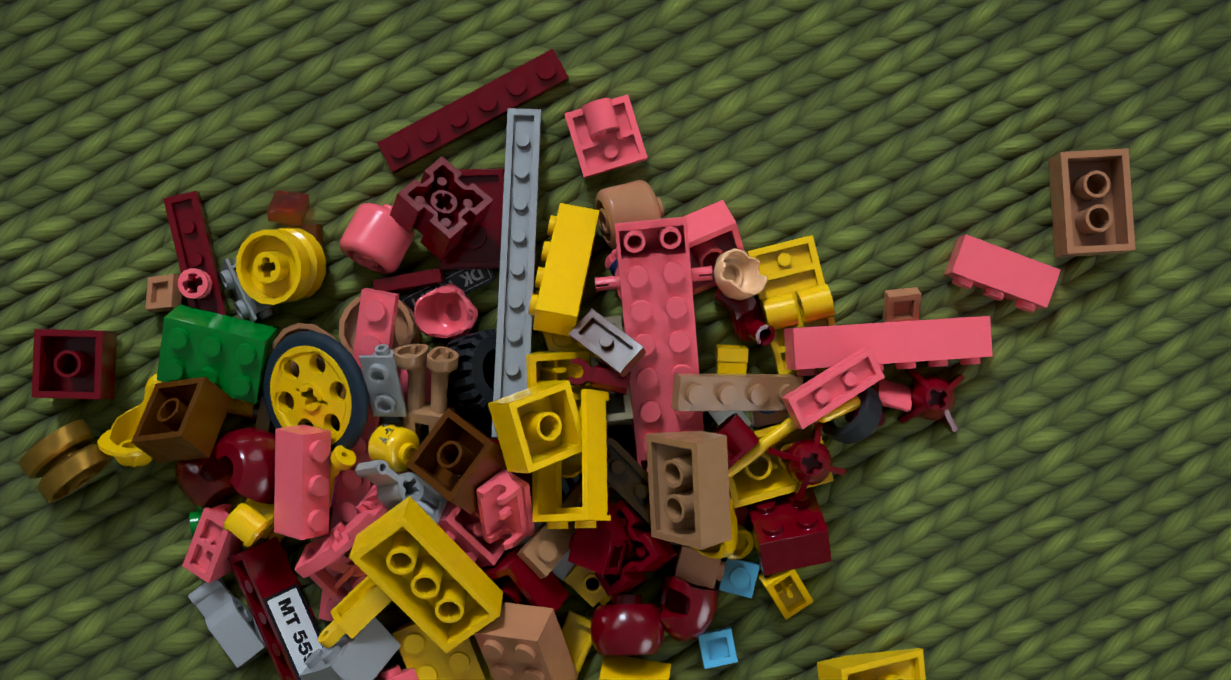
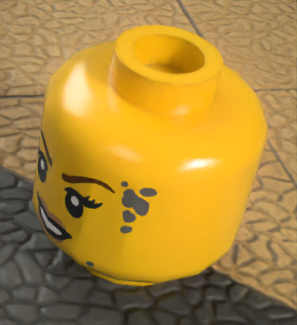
(394, 445)

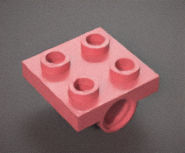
(605, 136)

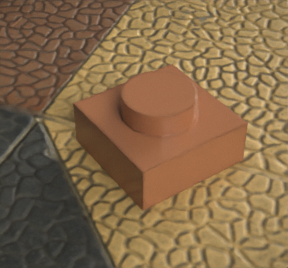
(162, 293)
(901, 305)

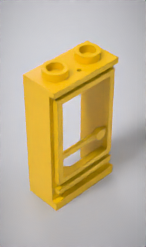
(548, 480)

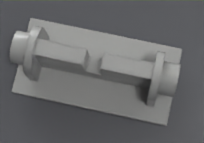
(245, 306)
(383, 383)

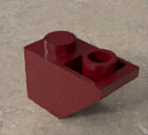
(600, 547)

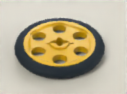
(339, 367)

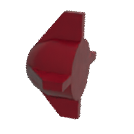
(932, 399)
(807, 461)

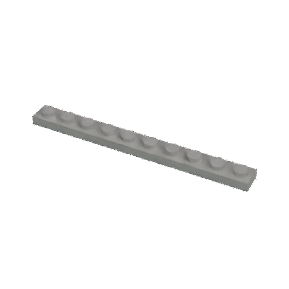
(517, 252)

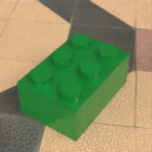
(215, 347)

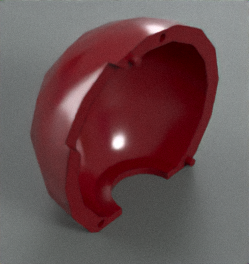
(252, 460)

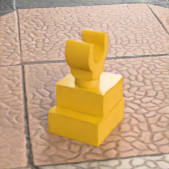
(731, 359)

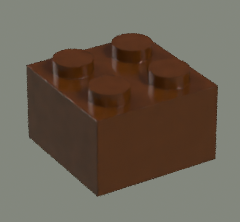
(182, 420)
(457, 460)

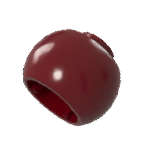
(627, 627)

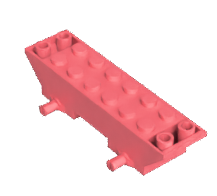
(659, 314)

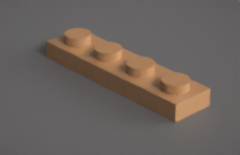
(732, 391)
(549, 545)

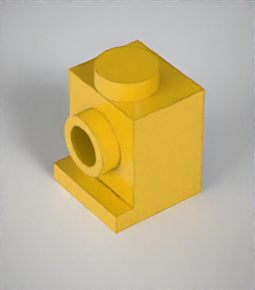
(577, 580)

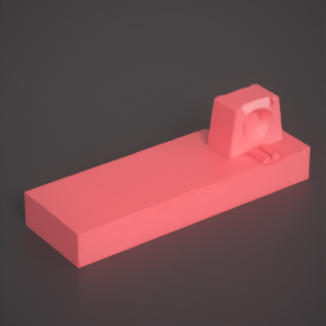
(833, 387)

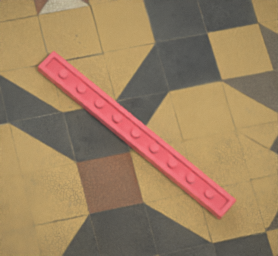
(374, 327)

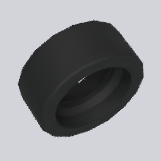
(862, 424)

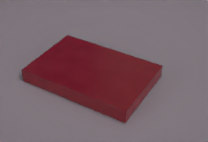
(483, 245)

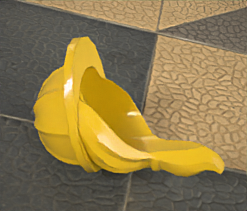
(118, 439)

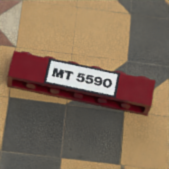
(277, 606)

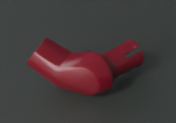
(746, 319)

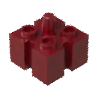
(440, 207)
(641, 554)

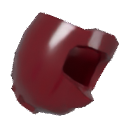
(686, 608)

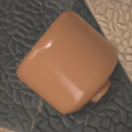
(626, 204)

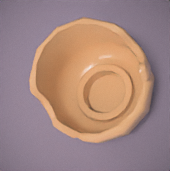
(738, 275)

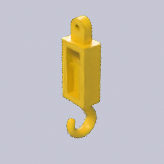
(354, 612)

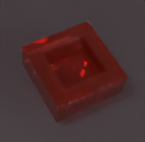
(288, 207)

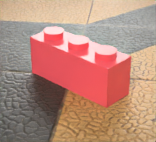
(1001, 273)
(302, 481)

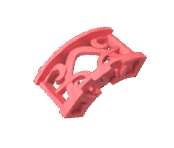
(330, 549)

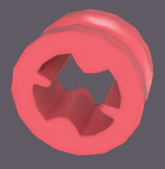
(202, 290)

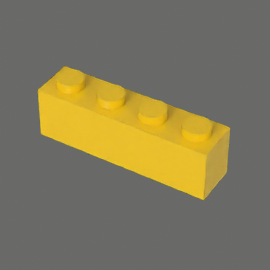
(565, 270)

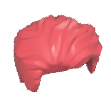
(445, 312)

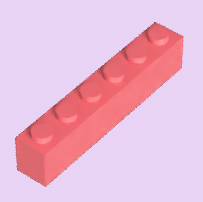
(891, 343)

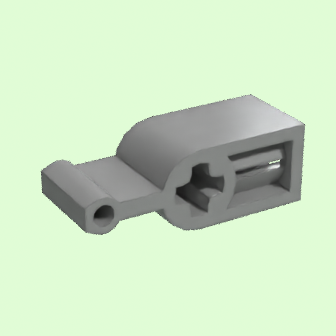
(395, 487)
(228, 621)

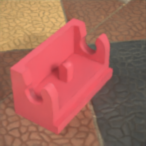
(505, 509)
(212, 545)

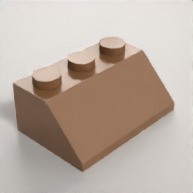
(689, 488)

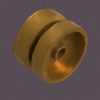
(64, 461)

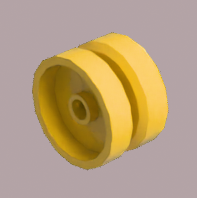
(280, 265)

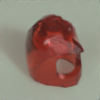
(205, 480)

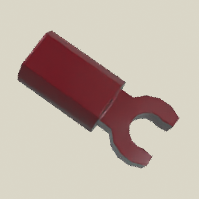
(600, 378)

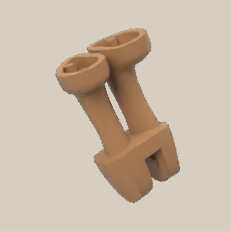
(415, 360)

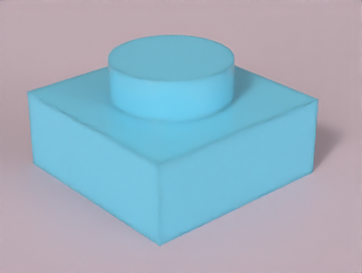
(739, 577)
(717, 647)

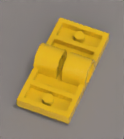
(793, 292)

